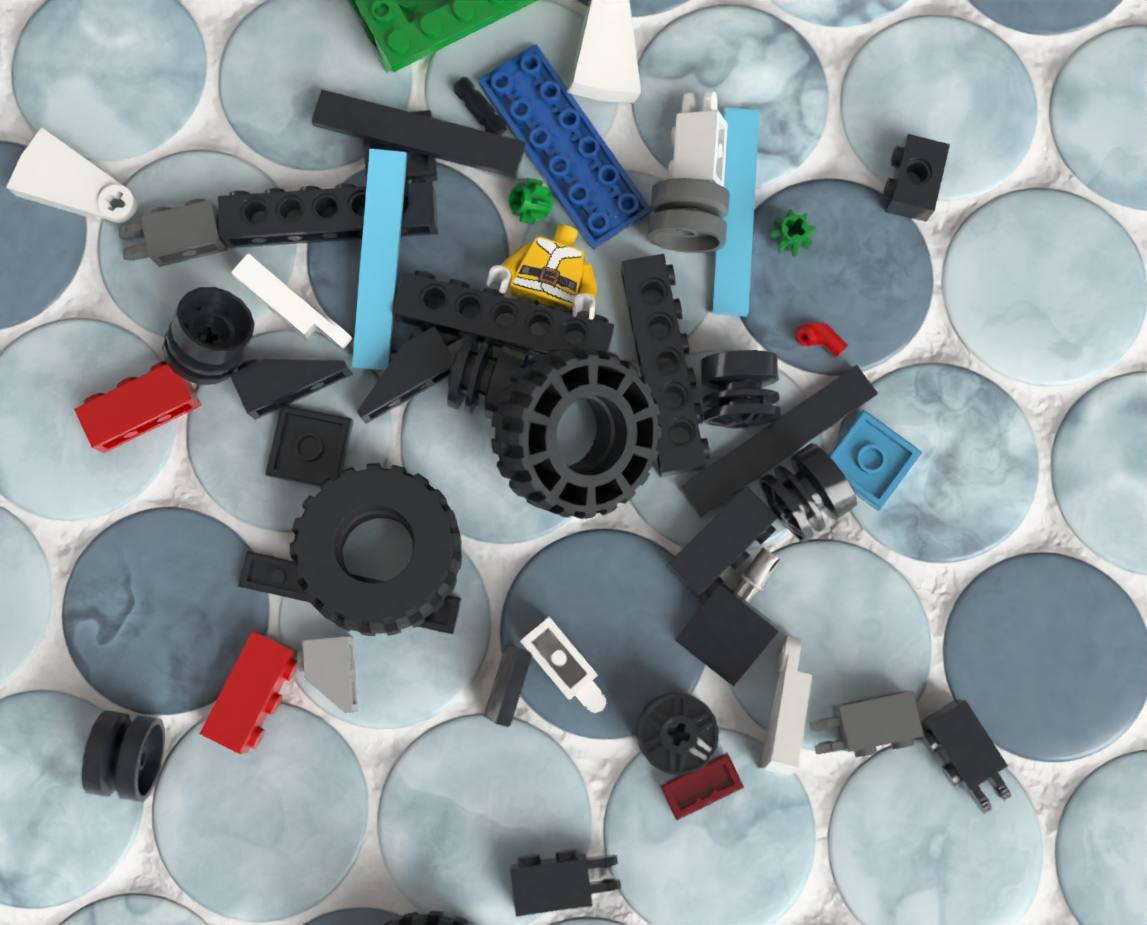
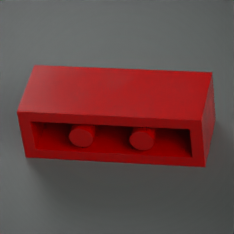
(136, 407)
(250, 693)

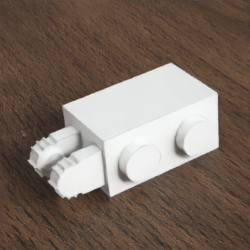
(699, 141)
(564, 665)

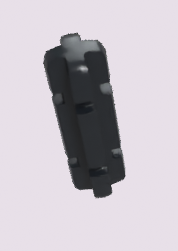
(479, 106)

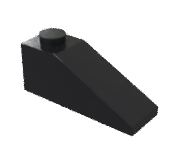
(413, 369)
(278, 382)

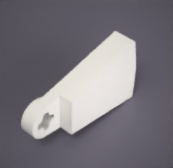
(606, 54)
(66, 180)
(286, 303)
(788, 712)

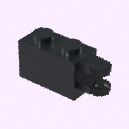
(966, 751)
(558, 881)

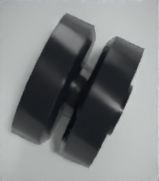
(123, 756)

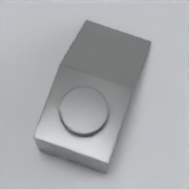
(331, 669)

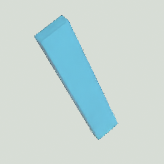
(379, 259)
(733, 261)

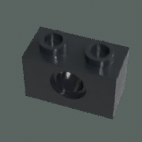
(928, 161)

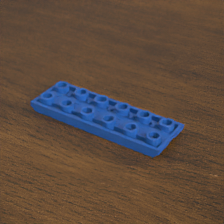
(564, 146)

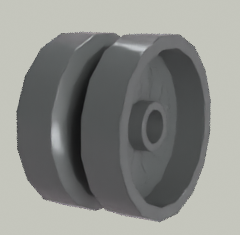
(688, 215)

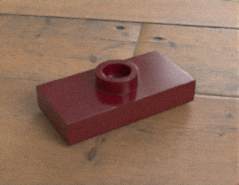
(701, 788)

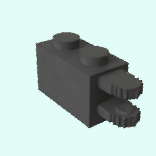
(175, 234)
(872, 723)

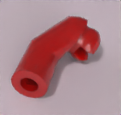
(820, 335)

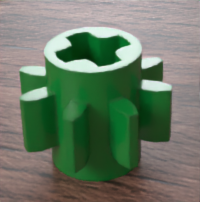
(530, 201)
(792, 243)

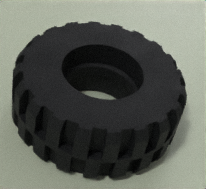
(623, 439)
(342, 508)

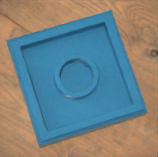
(873, 459)

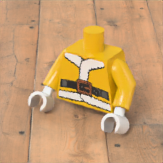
(550, 273)

